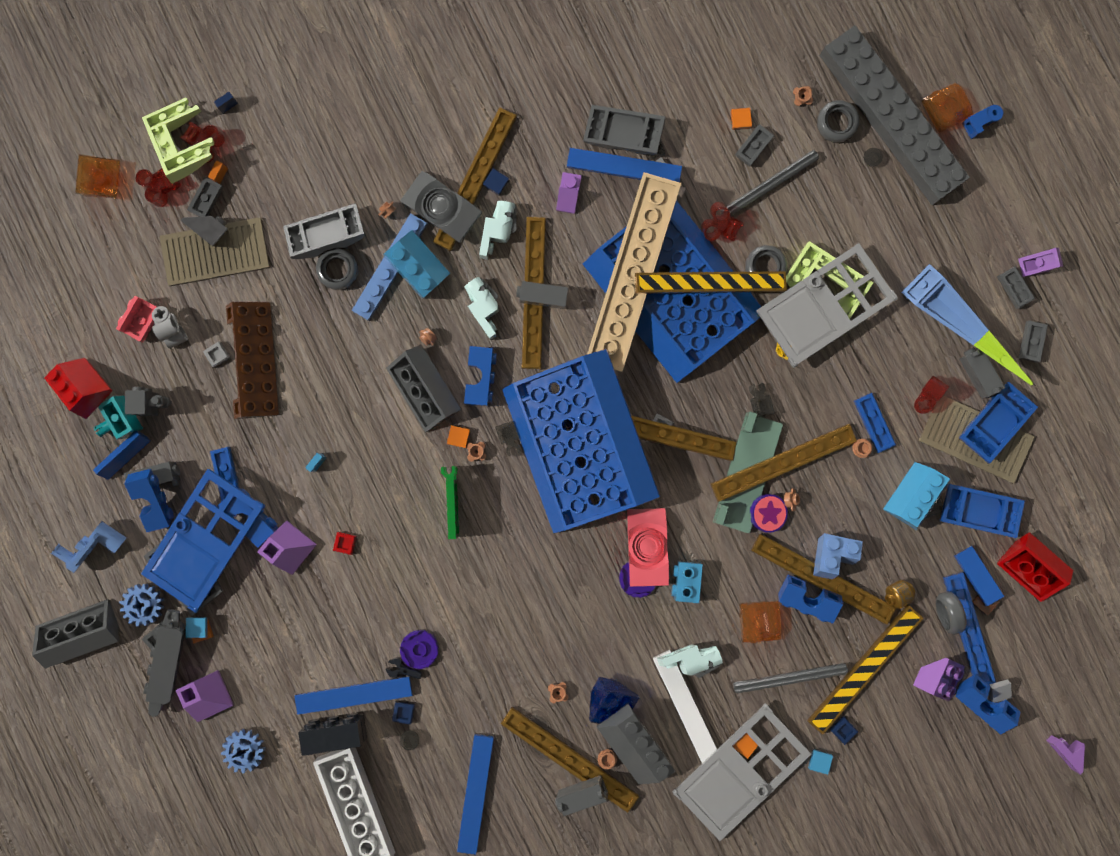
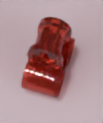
(195, 135)
(158, 184)
(724, 224)
(932, 393)

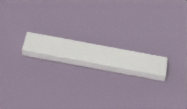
(687, 709)

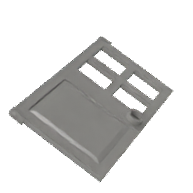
(810, 314)
(727, 785)

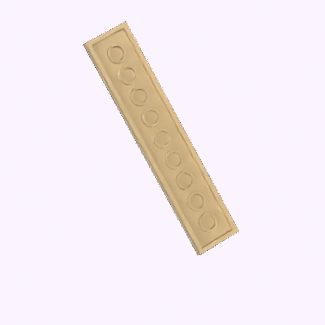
(636, 255)

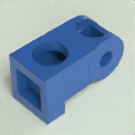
(986, 117)

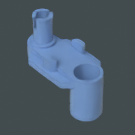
(102, 534)

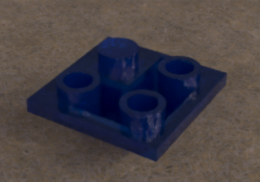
(608, 698)

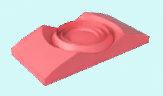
(647, 547)

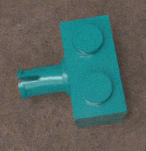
(116, 420)

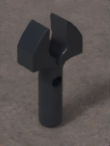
(402, 669)

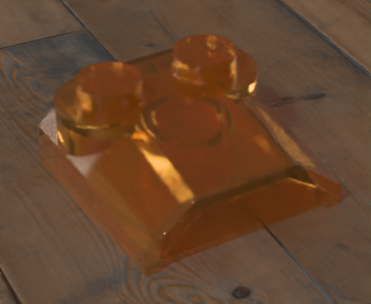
(948, 107)
(97, 176)
(760, 621)

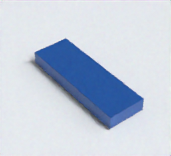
(874, 422)
(121, 455)
(224, 467)
(978, 576)

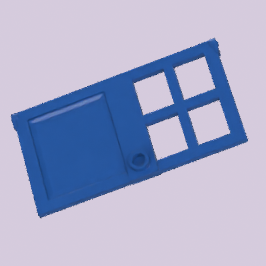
(190, 555)

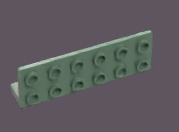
(755, 444)

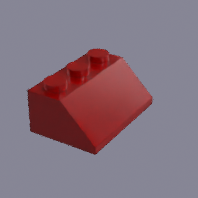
(78, 386)
(1036, 567)

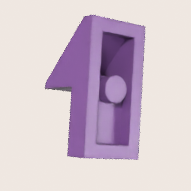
(568, 193)
(1040, 262)
(1071, 754)

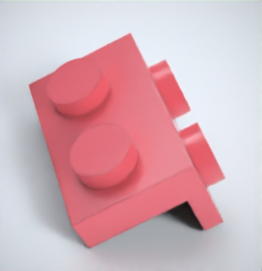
(137, 319)

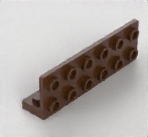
(253, 359)

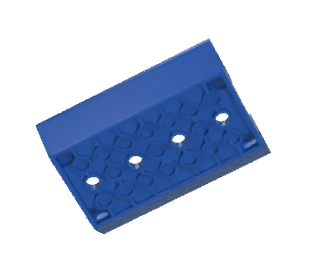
(666, 324)
(600, 434)

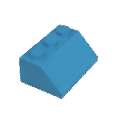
(416, 264)
(916, 495)

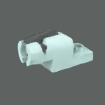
(498, 228)
(483, 304)
(693, 660)

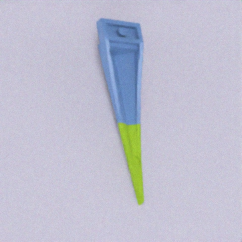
(940, 300)

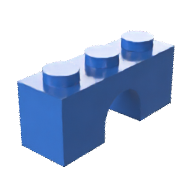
(480, 393)
(146, 486)
(262, 527)
(824, 607)
(974, 695)

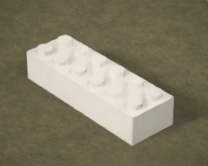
(353, 804)

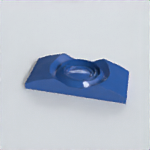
(998, 422)
(982, 511)

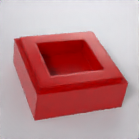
(344, 543)

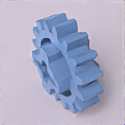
(139, 596)
(241, 744)

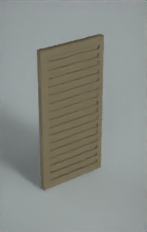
(193, 259)
(947, 424)

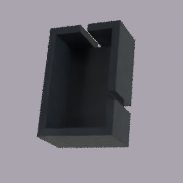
(332, 734)

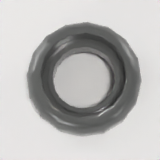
(838, 106)
(766, 250)
(348, 279)
(951, 612)

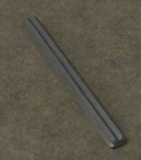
(772, 182)
(790, 678)

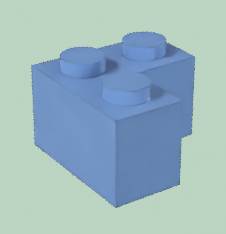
(832, 551)

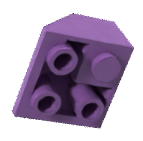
(287, 548)
(940, 678)
(205, 696)

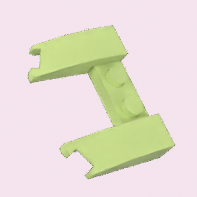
(160, 124)
(815, 258)

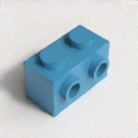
(687, 582)

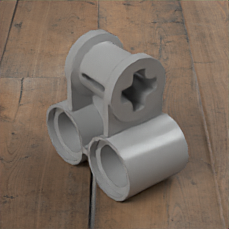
(167, 327)

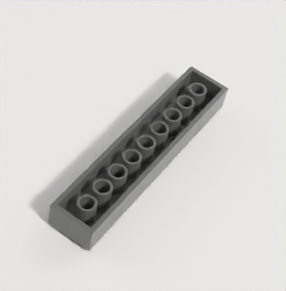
(893, 115)

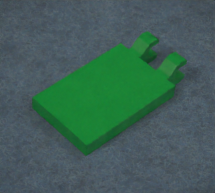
(452, 502)

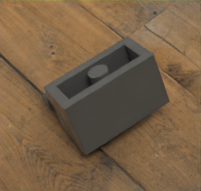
(144, 402)

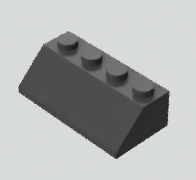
(423, 388)
(75, 634)
(636, 747)

